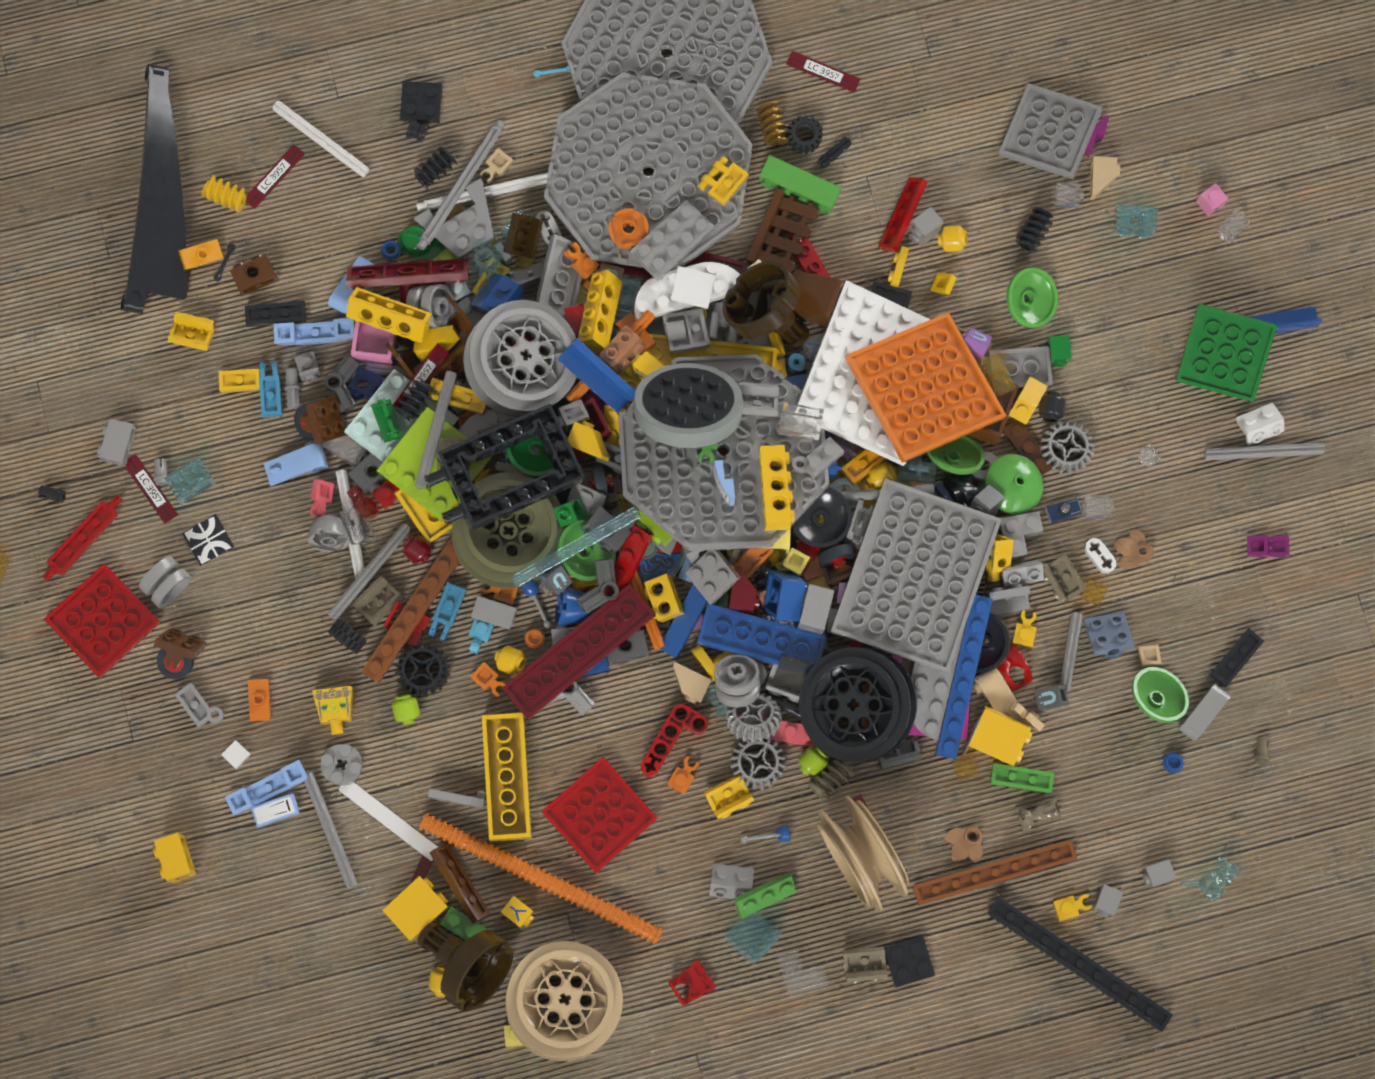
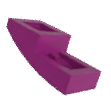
(1098, 134)
(1268, 546)

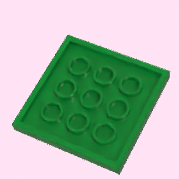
(1226, 352)

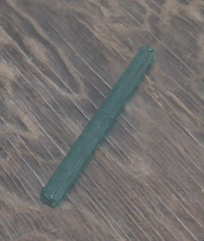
(575, 546)

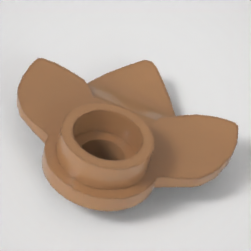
(1131, 548)
(963, 846)

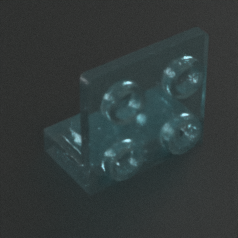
(752, 937)

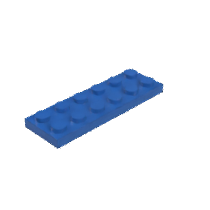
(757, 637)

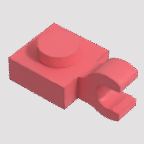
(322, 495)

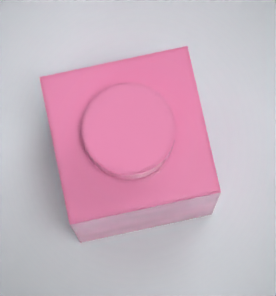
(1212, 200)

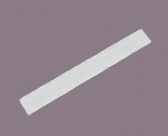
(389, 819)

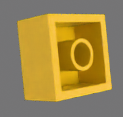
(174, 858)

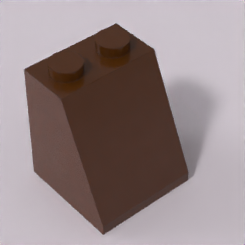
(816, 297)

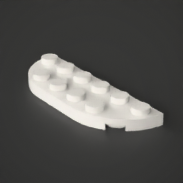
(657, 294)

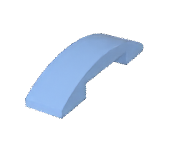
(314, 333)
(267, 788)

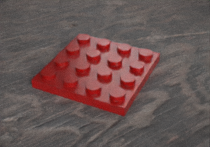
(102, 620)
(599, 815)

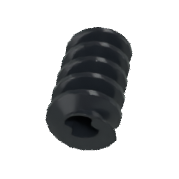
(434, 167)
(1032, 229)
(414, 400)

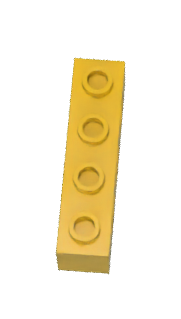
(600, 310)
(388, 315)
(773, 518)

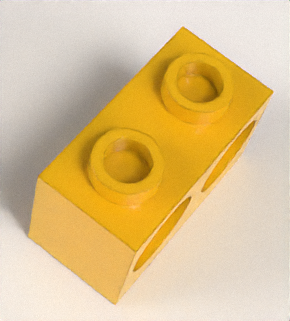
(668, 595)

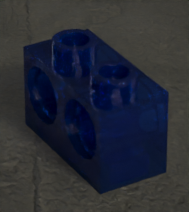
(373, 379)

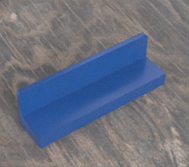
(1292, 319)
(597, 375)

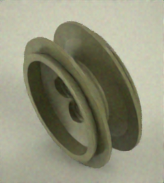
(495, 565)

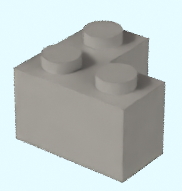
(1018, 528)

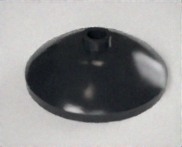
(836, 522)
(999, 645)

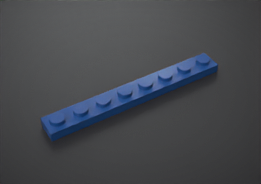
(963, 678)

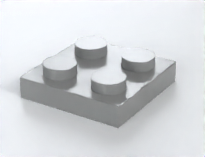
(712, 575)

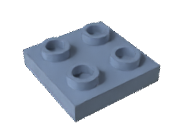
(1109, 635)

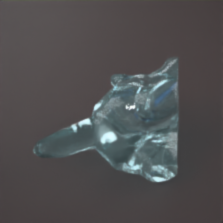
(1214, 883)

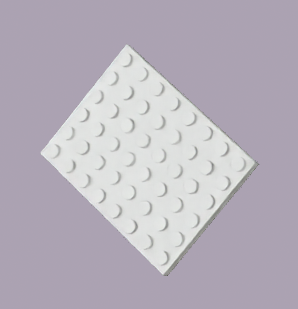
(855, 323)

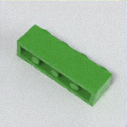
(799, 184)

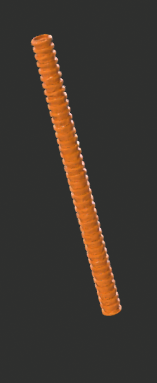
(540, 878)

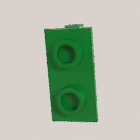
(387, 420)

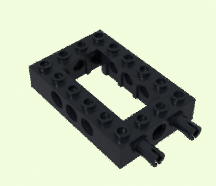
(456, 458)

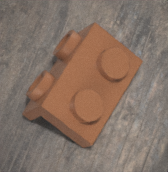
(622, 349)

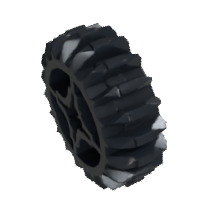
(429, 663)

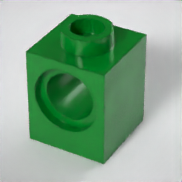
(1059, 350)
(570, 512)

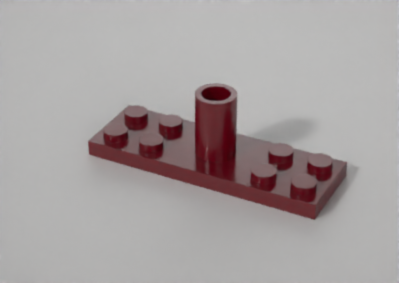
(407, 274)

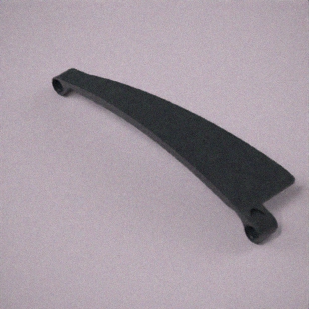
(160, 221)

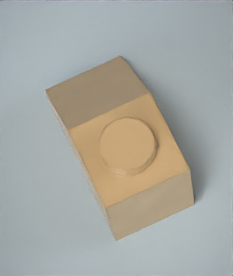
(1102, 174)
(691, 684)

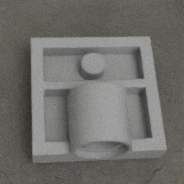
(686, 331)

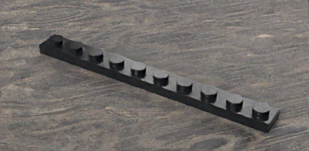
(1079, 964)

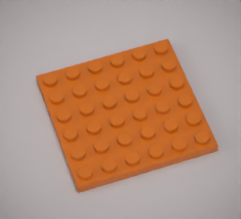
(925, 387)

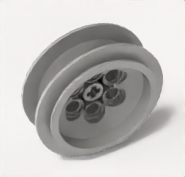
(497, 383)

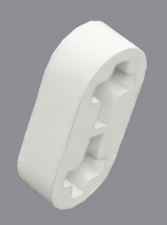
(552, 226)
(1104, 553)

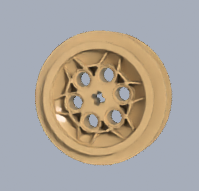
(863, 853)
(529, 1017)

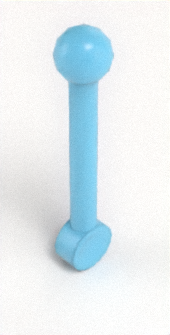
(537, 73)

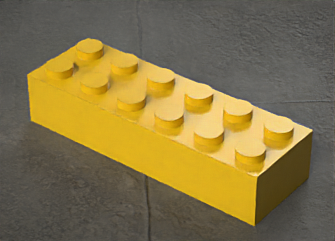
(506, 777)

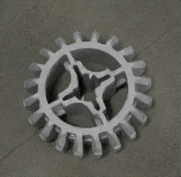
(1074, 450)
(751, 723)
(766, 766)

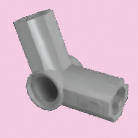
(577, 699)

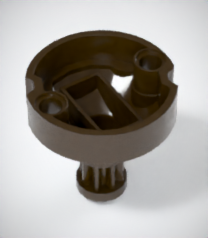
(765, 304)
(472, 967)

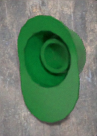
(408, 243)

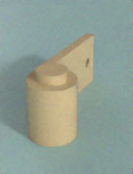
(996, 691)

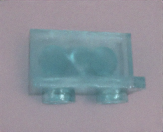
(190, 480)

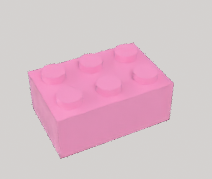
(370, 344)

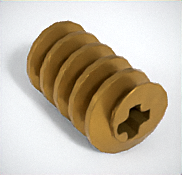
(770, 123)

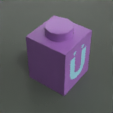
(977, 343)

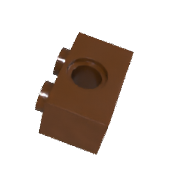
(265, 276)

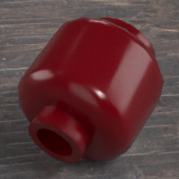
(417, 549)

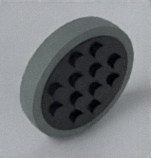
(688, 405)

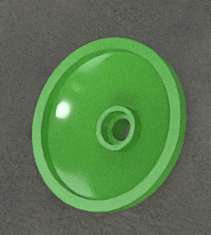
(1039, 294)
(959, 456)
(1003, 477)
(581, 566)
(1160, 694)

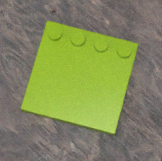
(405, 460)

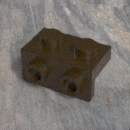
(523, 235)

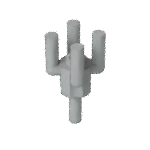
(717, 323)

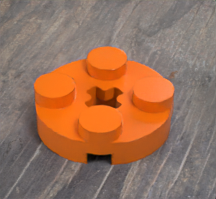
(619, 222)

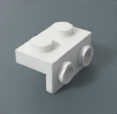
(1261, 423)

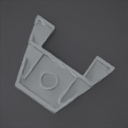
(467, 228)

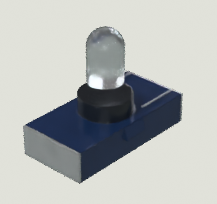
(1063, 510)

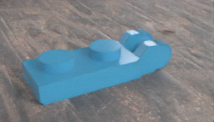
(270, 391)
(447, 609)

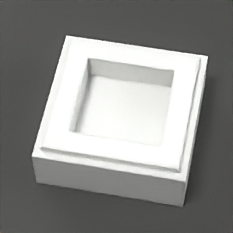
(236, 754)

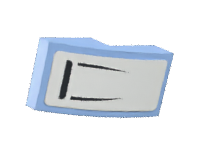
(724, 485)
(275, 810)

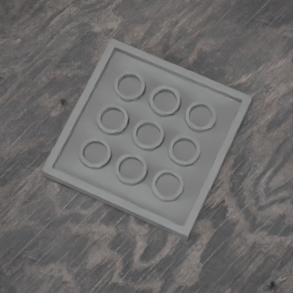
(1050, 131)

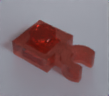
(365, 506)

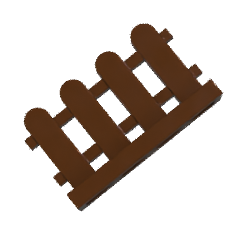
(781, 223)

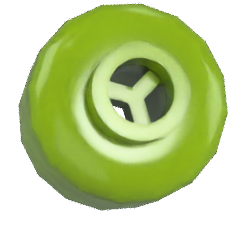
(405, 709)
(813, 761)

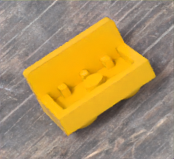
(191, 331)
(728, 797)

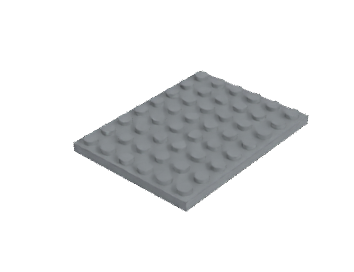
(916, 575)

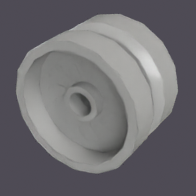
(433, 300)
(165, 582)
(737, 680)

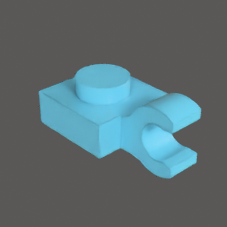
(480, 632)

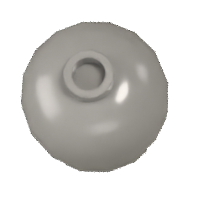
(328, 533)

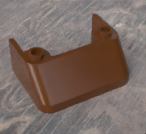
(453, 361)

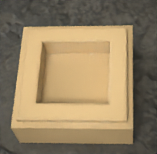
(1149, 655)

